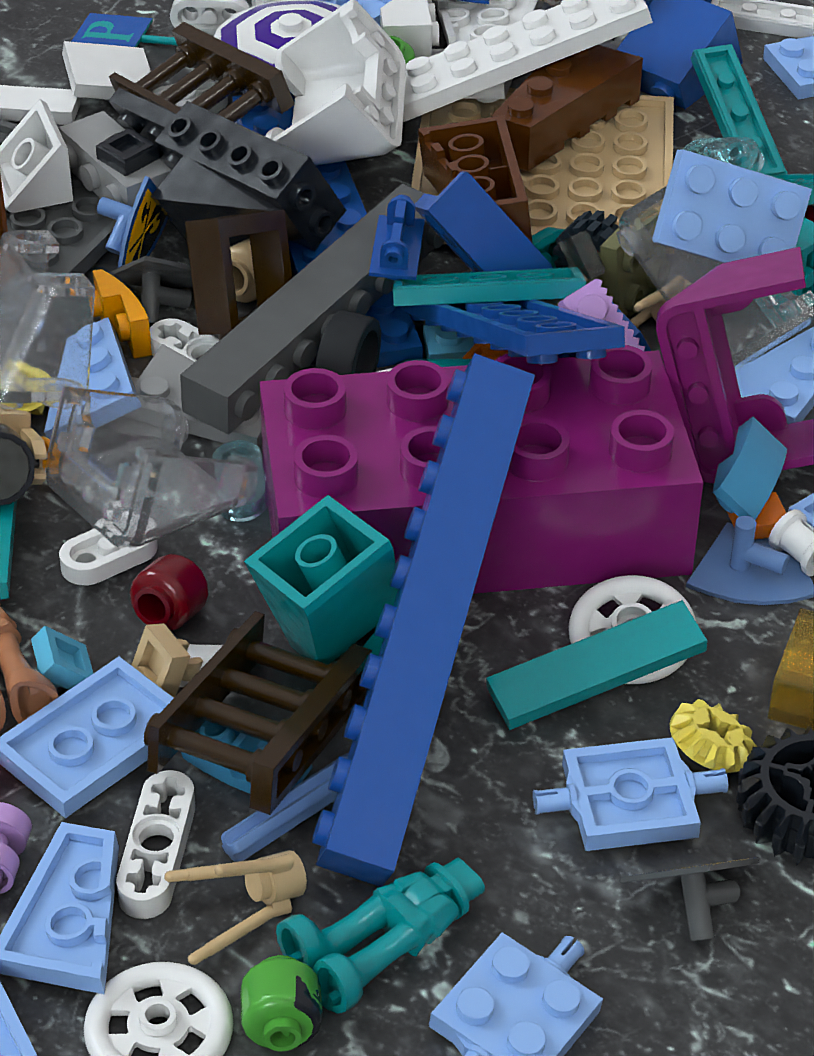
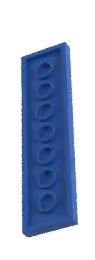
(525, 328)

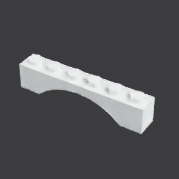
(413, 23)

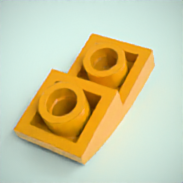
(124, 310)

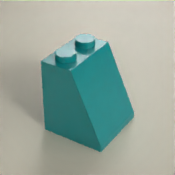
(325, 579)

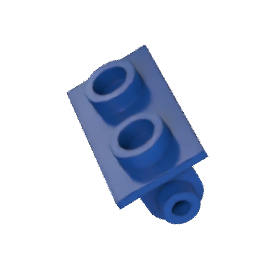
(397, 241)

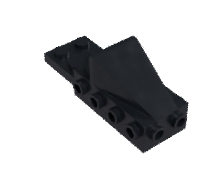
(230, 171)

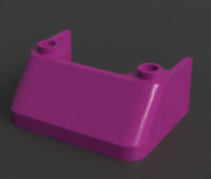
(702, 365)

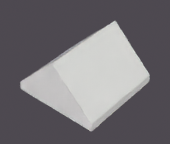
(35, 163)

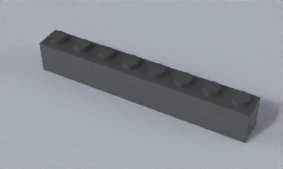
(289, 326)

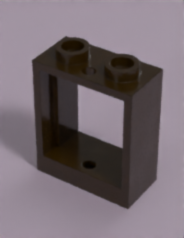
(213, 264)

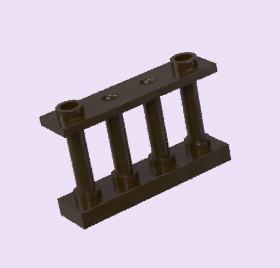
(214, 61)
(291, 742)

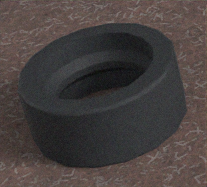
(350, 344)

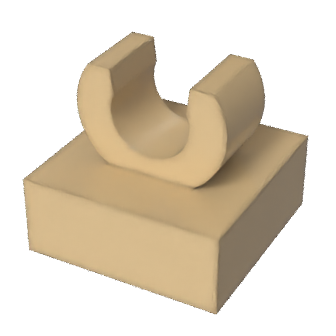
(165, 658)

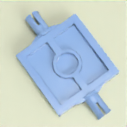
(630, 793)
(517, 1003)

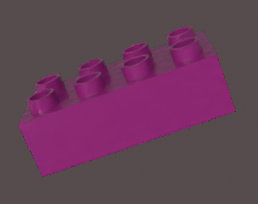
(591, 489)

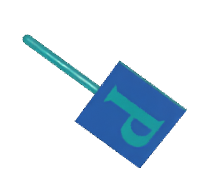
(118, 31)

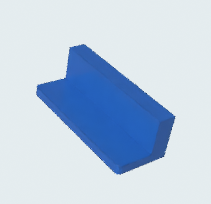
(478, 228)

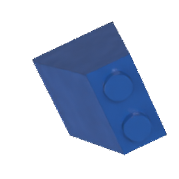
(669, 44)

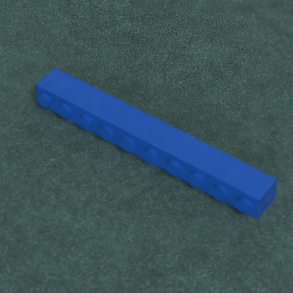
(424, 624)

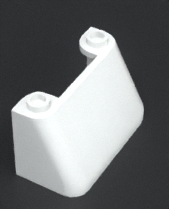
(344, 88)

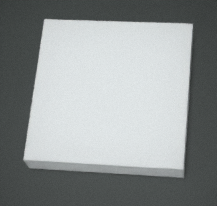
(92, 64)

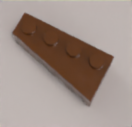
(566, 99)
(484, 152)

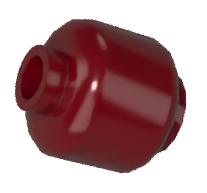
(169, 591)

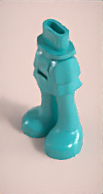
(410, 912)

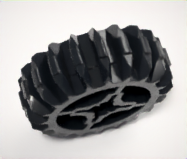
(778, 793)

